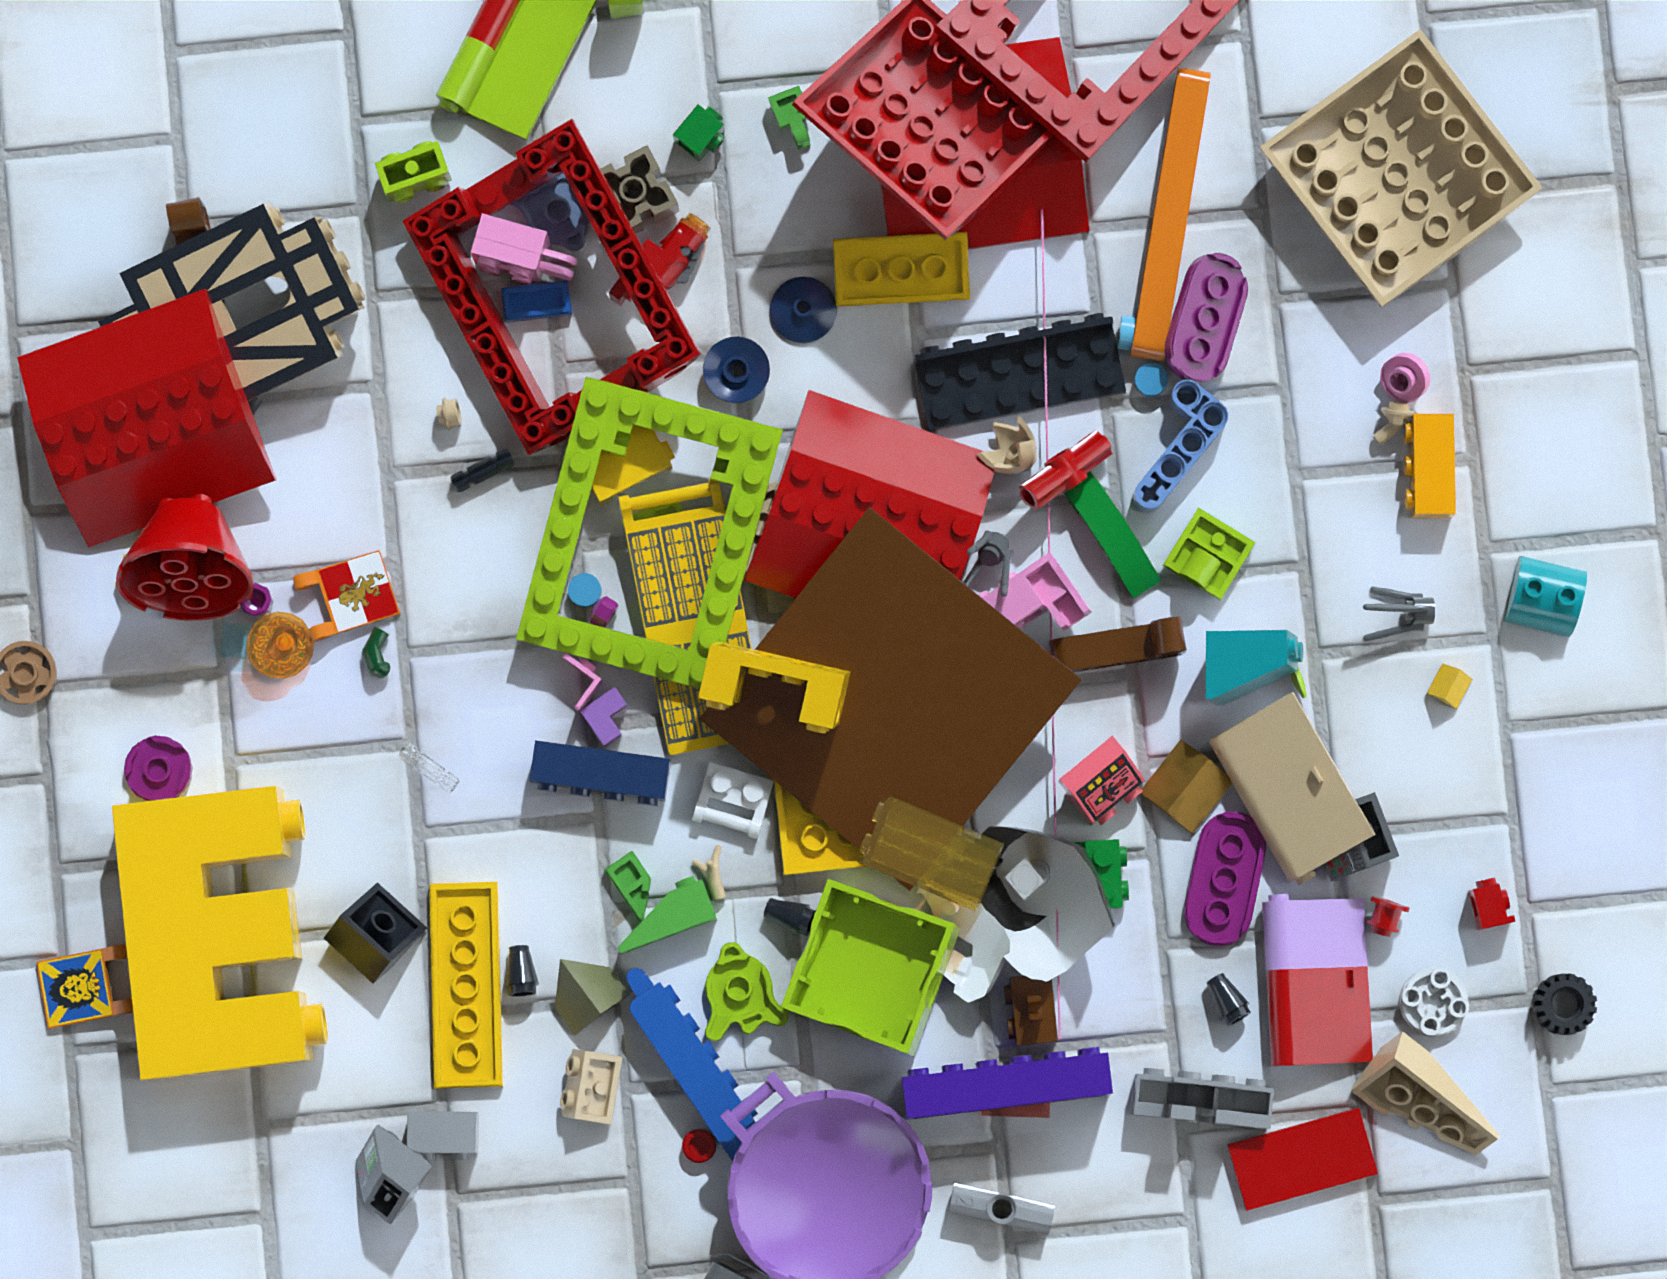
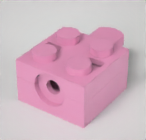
(517, 251)

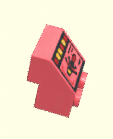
(1102, 782)

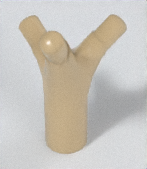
(712, 874)

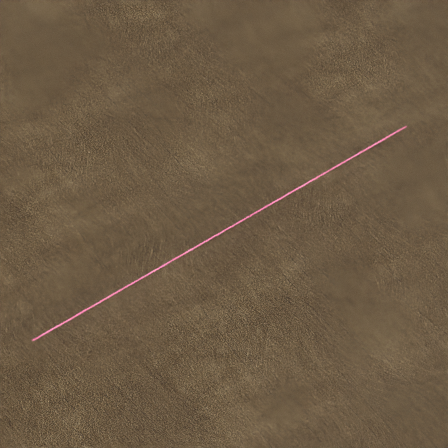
(1048, 516)

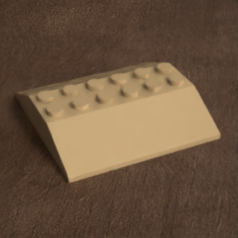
(1401, 168)

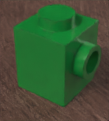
(700, 132)

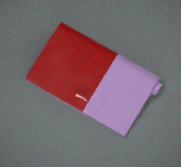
(1317, 981)

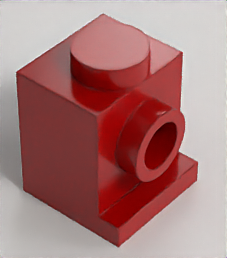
(1490, 904)

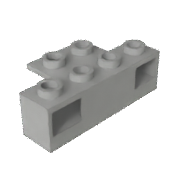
(1202, 1100)

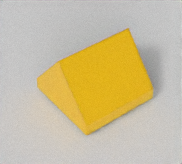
(1449, 685)

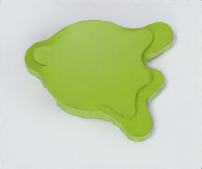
(740, 993)

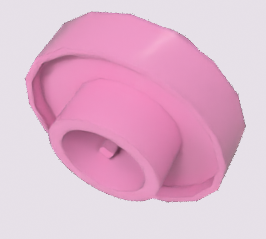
(1405, 377)

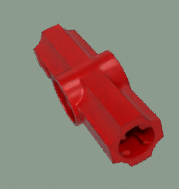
(1065, 470)

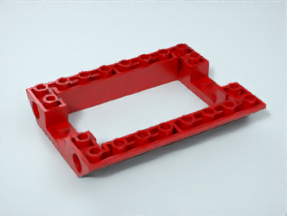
(436, 238)

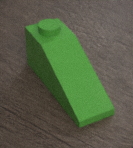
(675, 913)

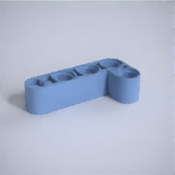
(1176, 452)

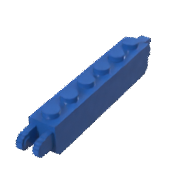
(686, 1056)

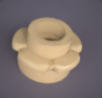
(449, 413)

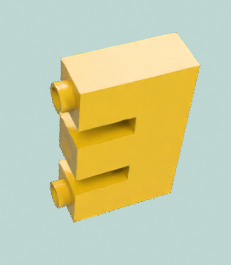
(185, 935)

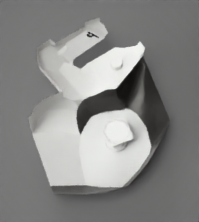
(1020, 912)

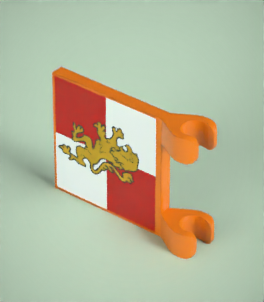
(354, 593)

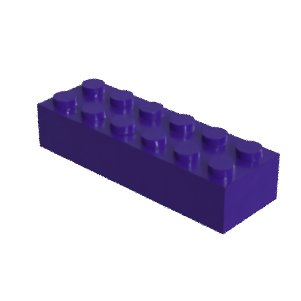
(1008, 1085)

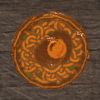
(279, 645)

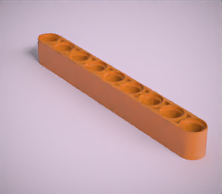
(1170, 214)

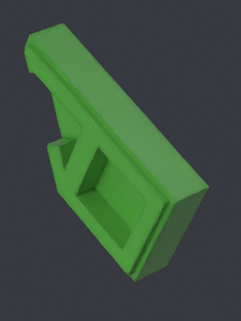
(632, 882)

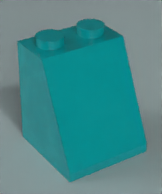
(1248, 661)

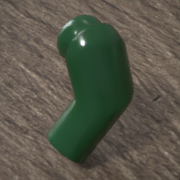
(372, 654)

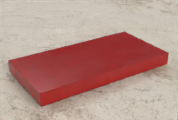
(1302, 1159)

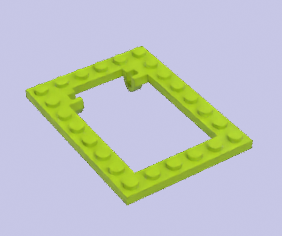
(742, 461)

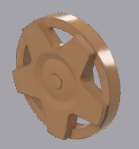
(26, 672)

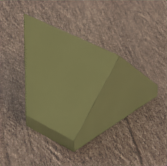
(586, 993)

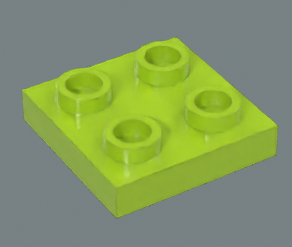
(1209, 554)

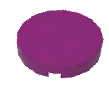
(158, 768)

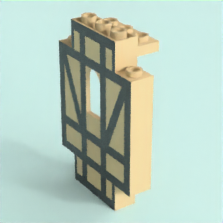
(241, 255)

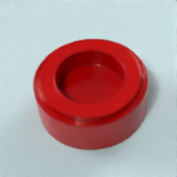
(699, 1145)

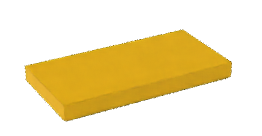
(901, 269)

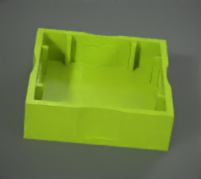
(871, 967)

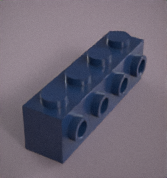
(600, 771)

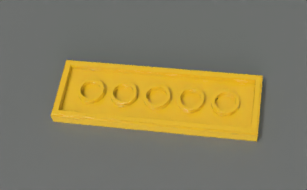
(466, 985)

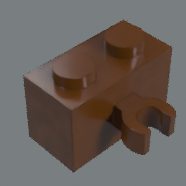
(1032, 1011)

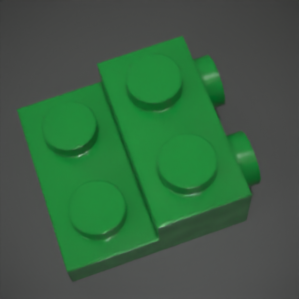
(1108, 859)

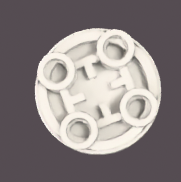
(1433, 1002)

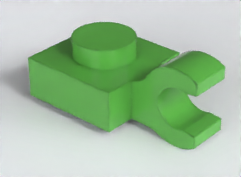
(788, 116)

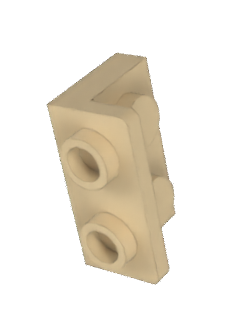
(590, 1086)

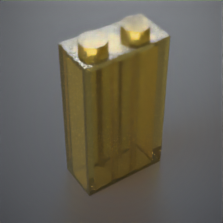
(930, 852)

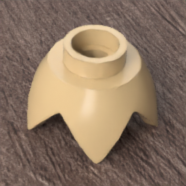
(1015, 449)

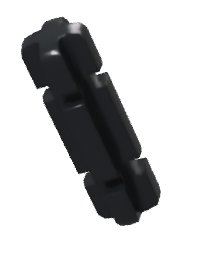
(482, 470)

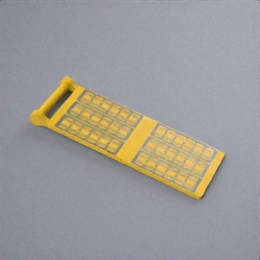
(671, 570)

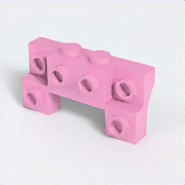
(1037, 590)

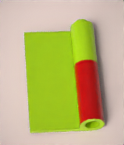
(513, 60)

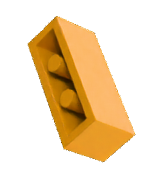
(1430, 466)

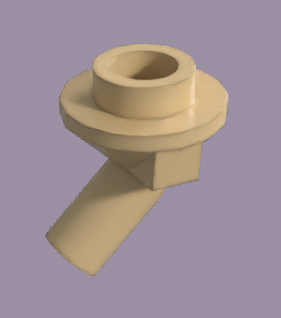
(1397, 414)

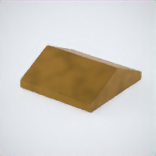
(1186, 786)

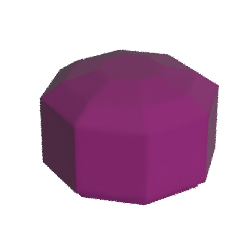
(259, 602)
(603, 611)

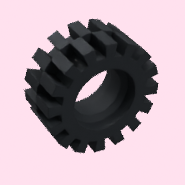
(1585, 1004)

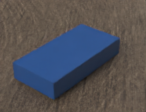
(536, 301)

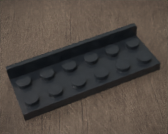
(1008, 375)

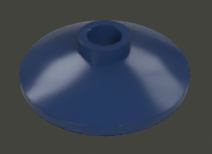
(803, 326)
(731, 353)

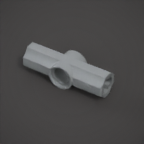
(1024, 1212)

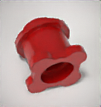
(1386, 916)

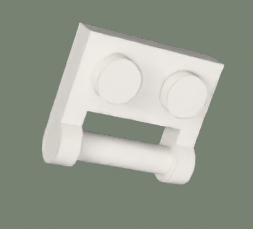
(735, 789)

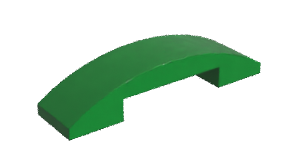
(1113, 535)

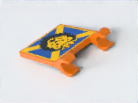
(79, 988)

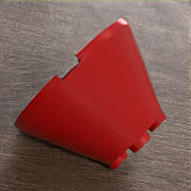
(186, 563)

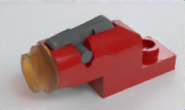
(675, 257)

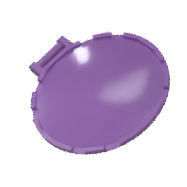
(826, 1184)

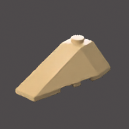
(1415, 1086)

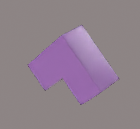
(599, 715)

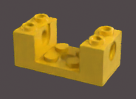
(727, 670)

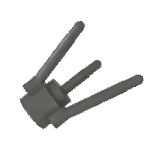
(992, 550)
(1417, 609)

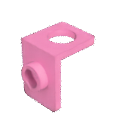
(587, 669)

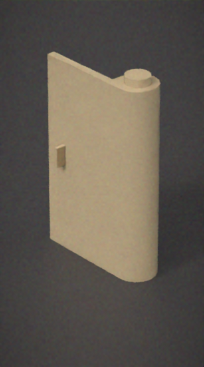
(1291, 788)

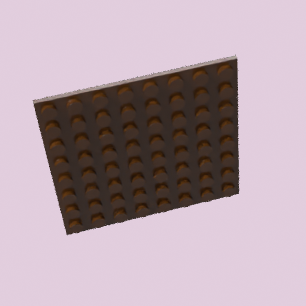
(933, 697)

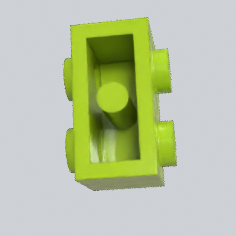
(413, 172)

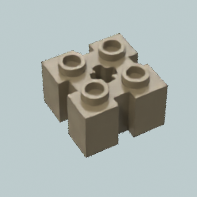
(641, 173)

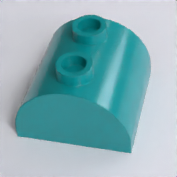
(1546, 596)

